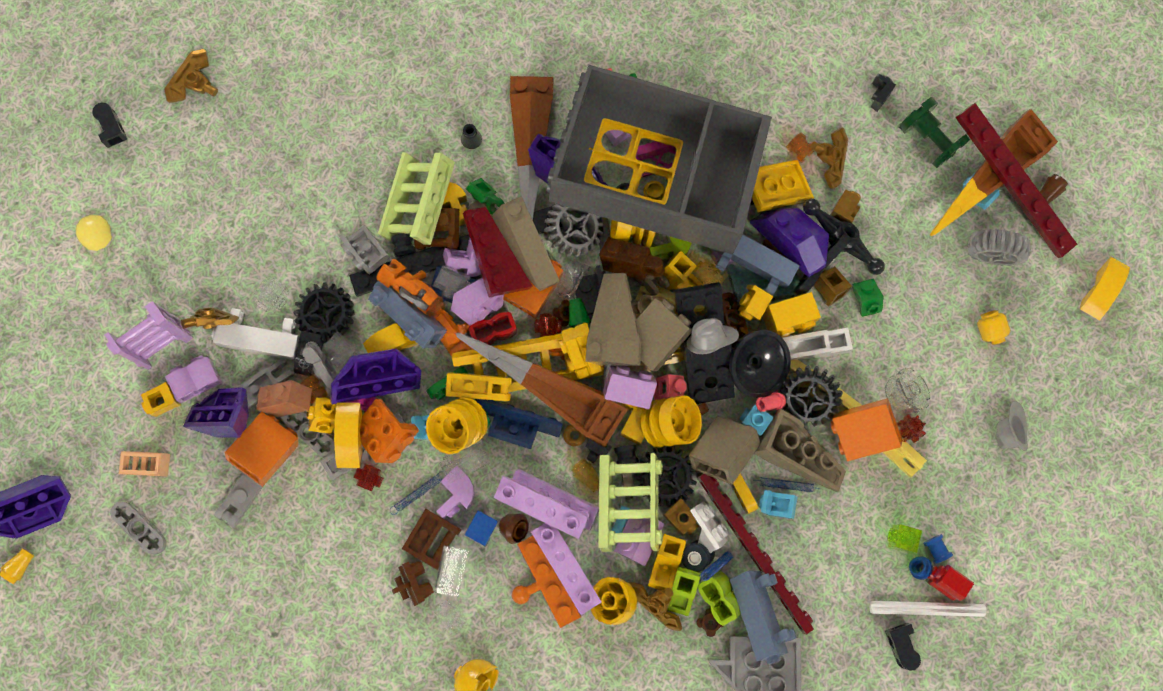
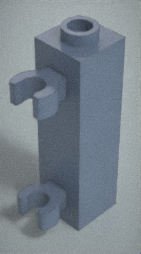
(762, 261)
(416, 324)
(759, 616)

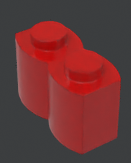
(497, 328)
(950, 582)

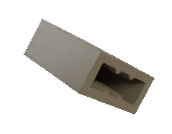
(661, 332)
(724, 449)

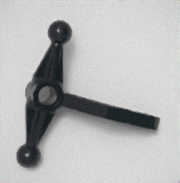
(842, 238)

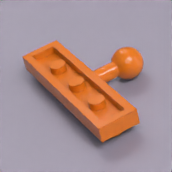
(546, 581)

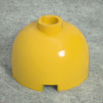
(617, 601)
(475, 676)

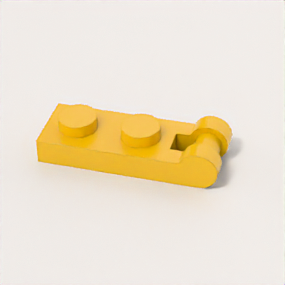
(477, 386)

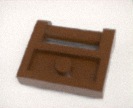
(447, 222)
(424, 536)

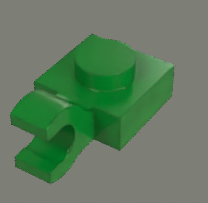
(485, 193)

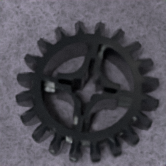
(315, 314)
(820, 397)
(673, 484)

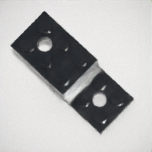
(714, 364)

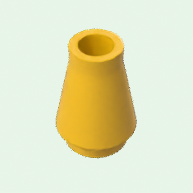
(16, 566)

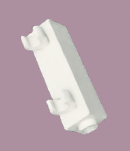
(258, 340)

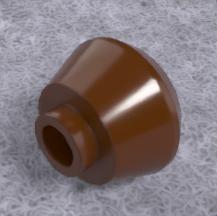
(514, 527)

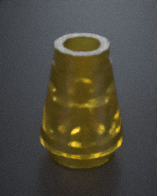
(586, 474)

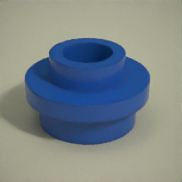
(915, 565)

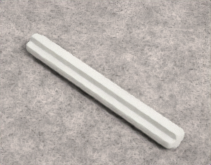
(927, 608)

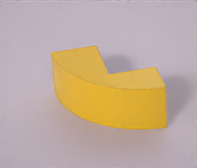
(1107, 287)
(632, 428)
(347, 435)

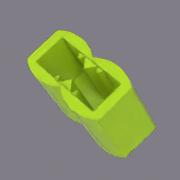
(720, 597)

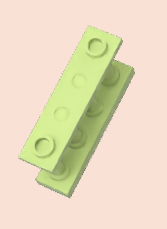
(430, 203)
(608, 491)

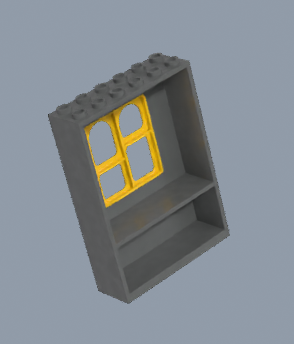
(712, 166)

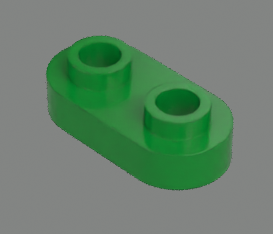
(438, 389)

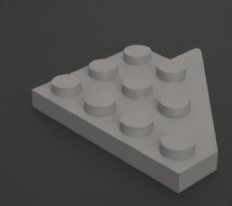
(748, 674)

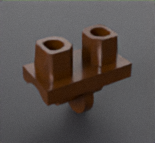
(417, 592)

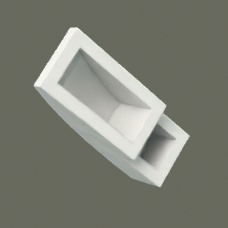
(819, 344)

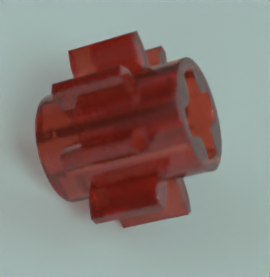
(548, 325)
(911, 434)
(368, 477)

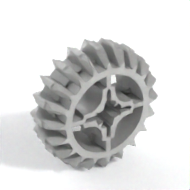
(587, 242)
(999, 247)

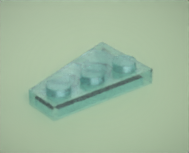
(740, 278)

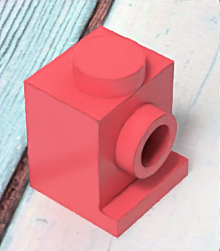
(674, 386)

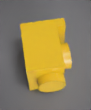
(754, 303)
(151, 398)

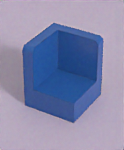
(481, 528)

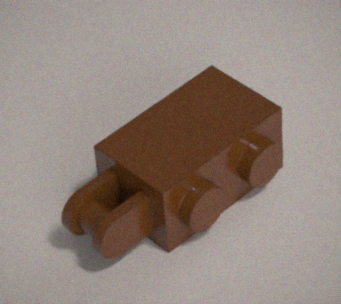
(631, 259)

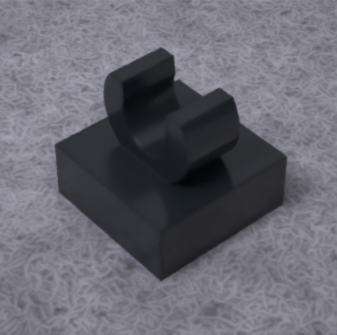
(596, 450)

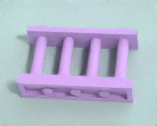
(148, 336)
(547, 503)
(566, 567)

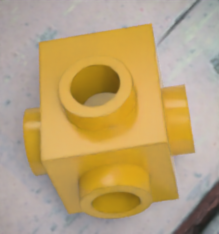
(321, 415)

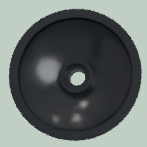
(769, 364)

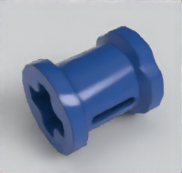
(938, 549)

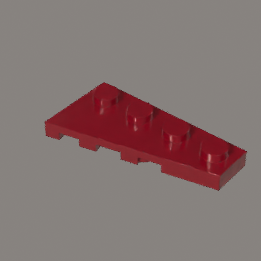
(495, 259)

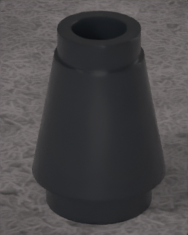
(471, 137)

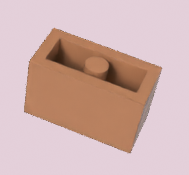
(284, 398)

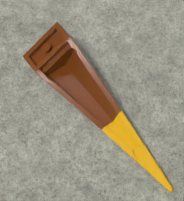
(1027, 141)

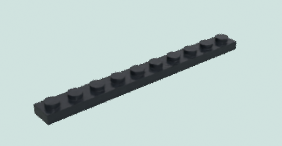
(429, 258)

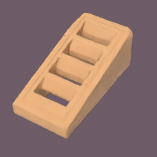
(158, 467)

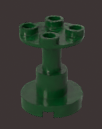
(928, 126)

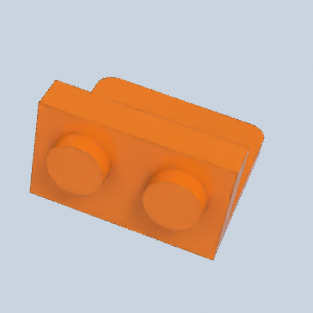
(383, 434)

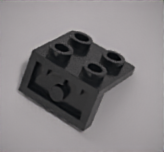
(589, 290)

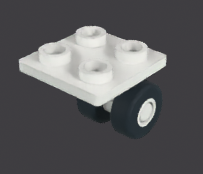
(712, 537)

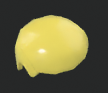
(93, 232)

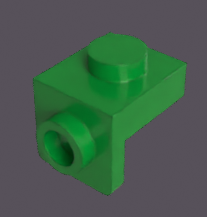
(869, 297)

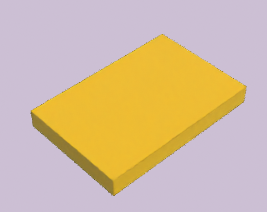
(780, 186)

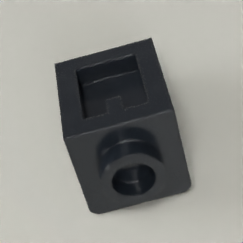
(885, 88)

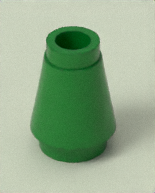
(578, 313)

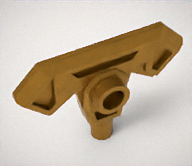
(190, 77)
(834, 156)
(209, 318)
(657, 605)

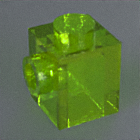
(904, 538)

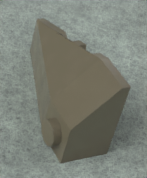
(524, 241)
(613, 328)
(795, 450)

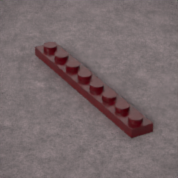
(1016, 180)
(760, 559)

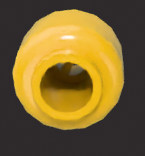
(993, 327)

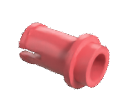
(775, 401)

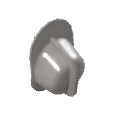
(710, 336)
(1013, 429)

